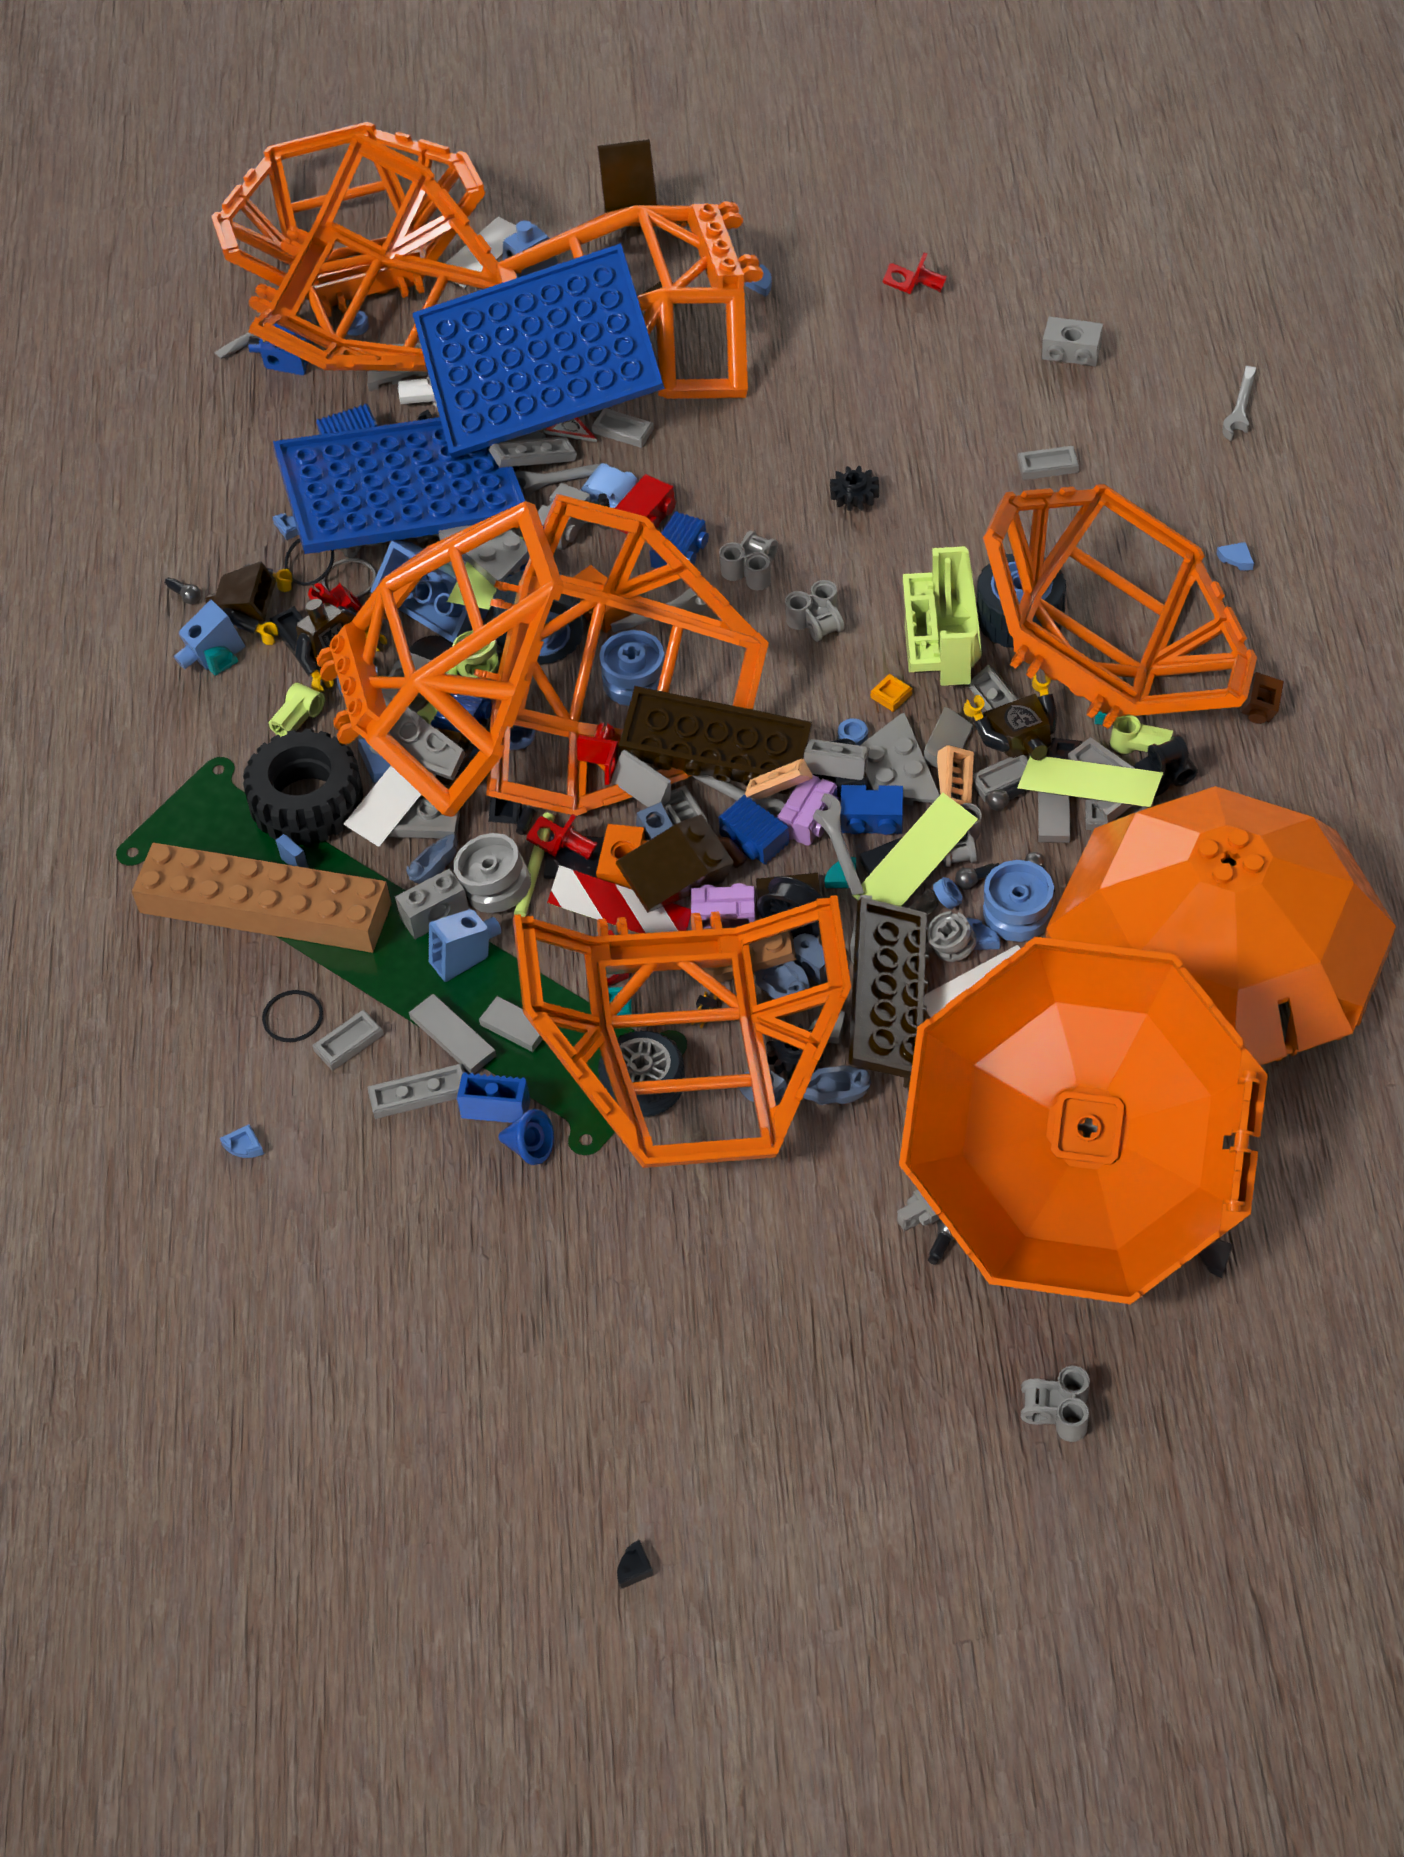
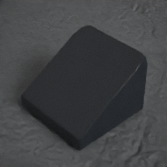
(504, 811)

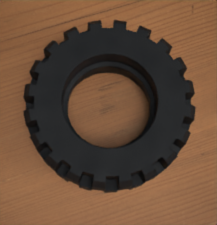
(298, 758)

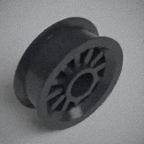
(787, 894)

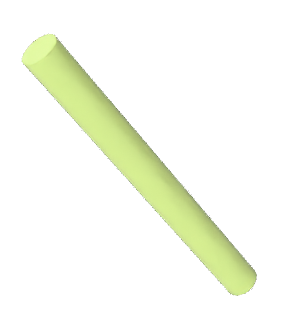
(534, 867)

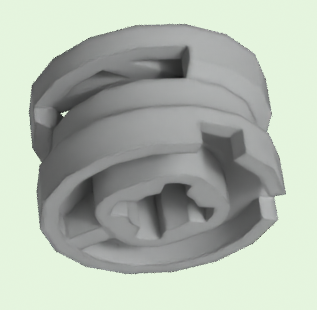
(950, 935)

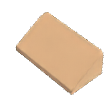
(778, 780)

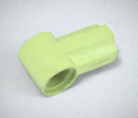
(298, 706)
(1131, 735)

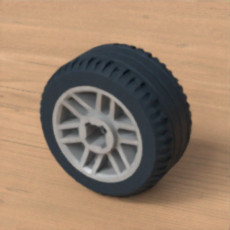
(648, 1058)

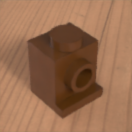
(1263, 698)

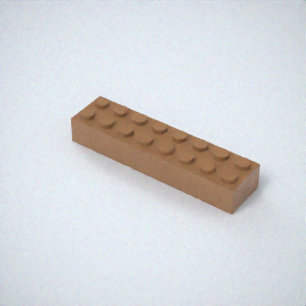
(262, 897)

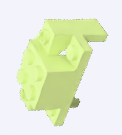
(943, 617)

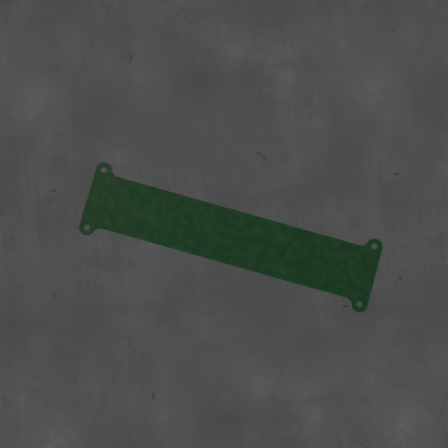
(216, 818)

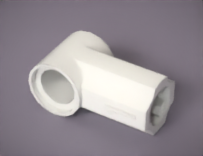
(416, 391)

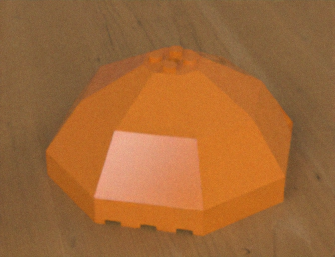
(1271, 930)
(1036, 1053)

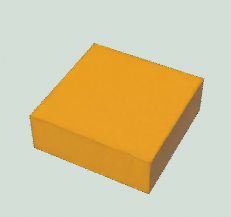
(891, 692)

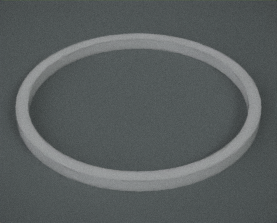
(359, 561)

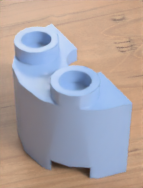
(611, 482)

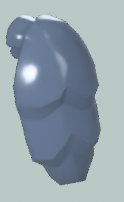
(433, 859)
(782, 979)
(837, 1085)

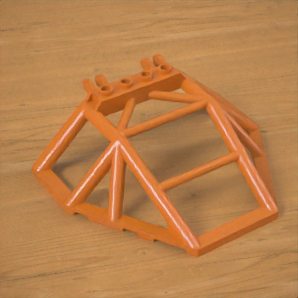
(315, 247)
(718, 259)
(340, 285)
(622, 594)
(353, 657)
(1098, 681)
(687, 952)

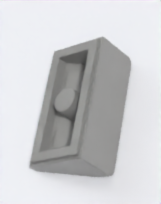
(992, 688)
(949, 730)
(836, 759)
(641, 780)

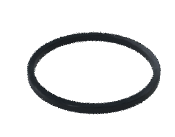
(316, 580)
(286, 994)

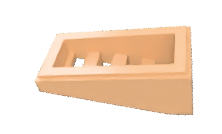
(965, 762)

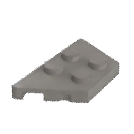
(496, 557)
(898, 761)

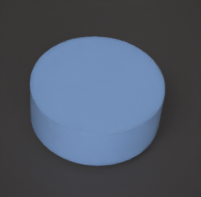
(359, 325)
(854, 730)
(947, 893)

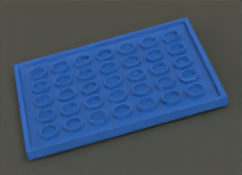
(537, 351)
(388, 485)

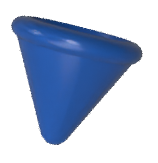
(530, 1136)

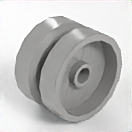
(492, 872)

